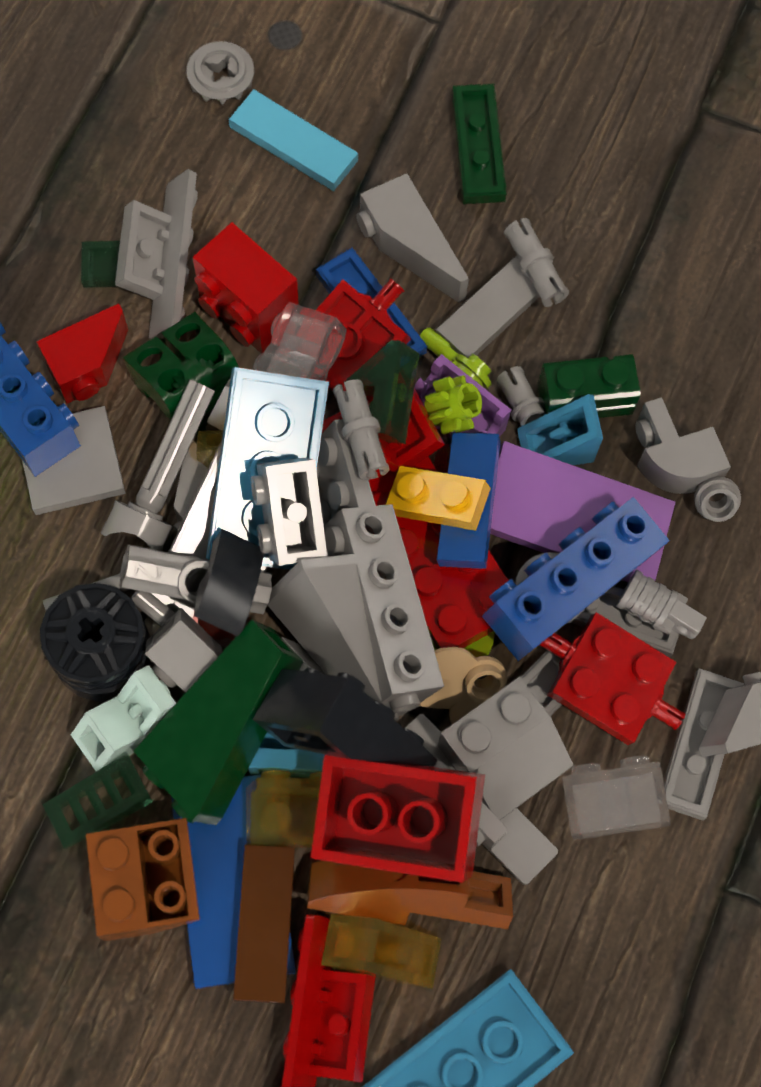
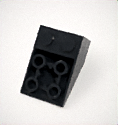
(337, 720)

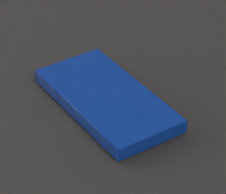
(218, 880)

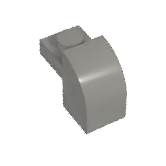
(675, 461)

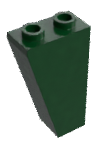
(210, 733)

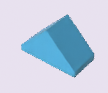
(567, 433)

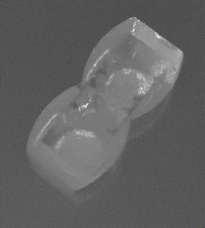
(302, 343)
(615, 799)

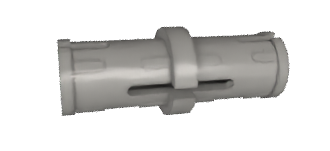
(536, 262)
(361, 429)

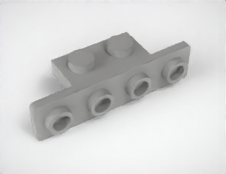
(156, 251)
(510, 840)

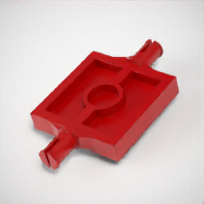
(366, 323)
(612, 679)

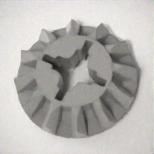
(214, 58)

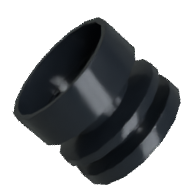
(87, 667)

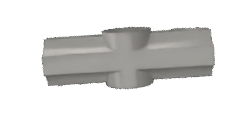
(166, 575)

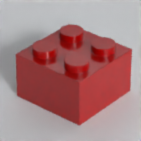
(243, 286)

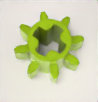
(453, 404)

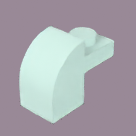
(123, 721)

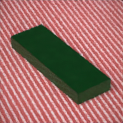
(478, 144)

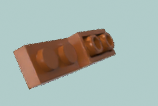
(393, 895)

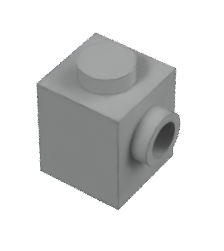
(181, 651)

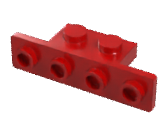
(327, 1015)

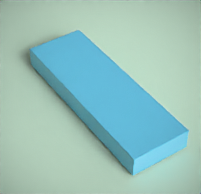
(293, 140)

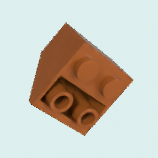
(142, 879)

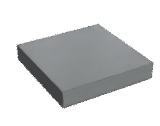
(84, 474)

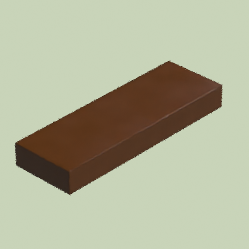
(264, 924)

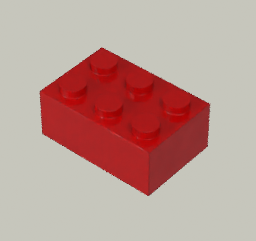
(398, 817)

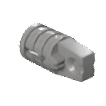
(660, 606)

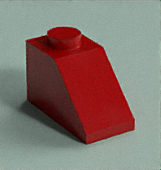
(85, 353)

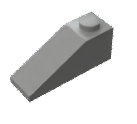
(410, 236)

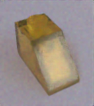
(381, 950)

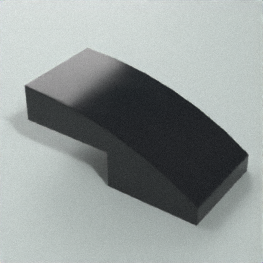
(230, 583)

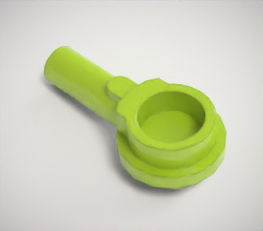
(472, 366)

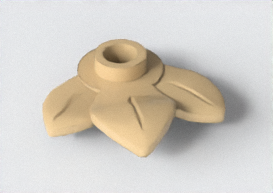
(461, 687)

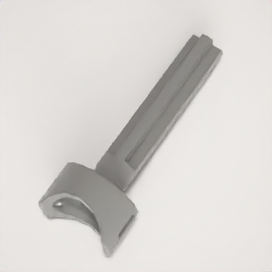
(143, 517)

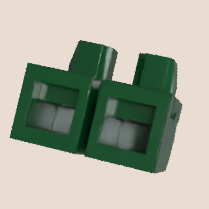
(202, 360)

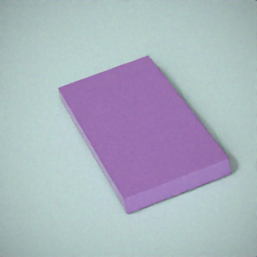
(548, 499)

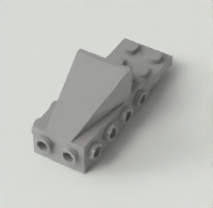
(344, 605)

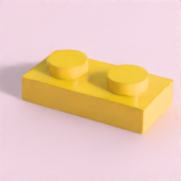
(438, 497)

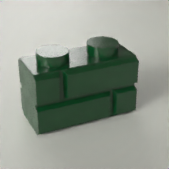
(610, 381)

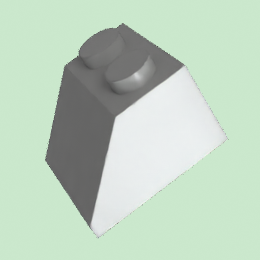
(511, 744)

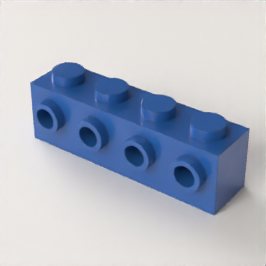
(28, 416)
(574, 578)

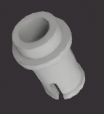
(521, 396)

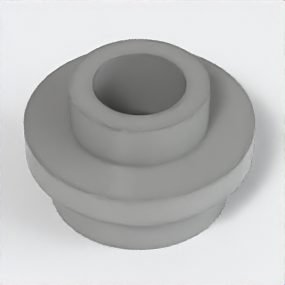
(719, 510)

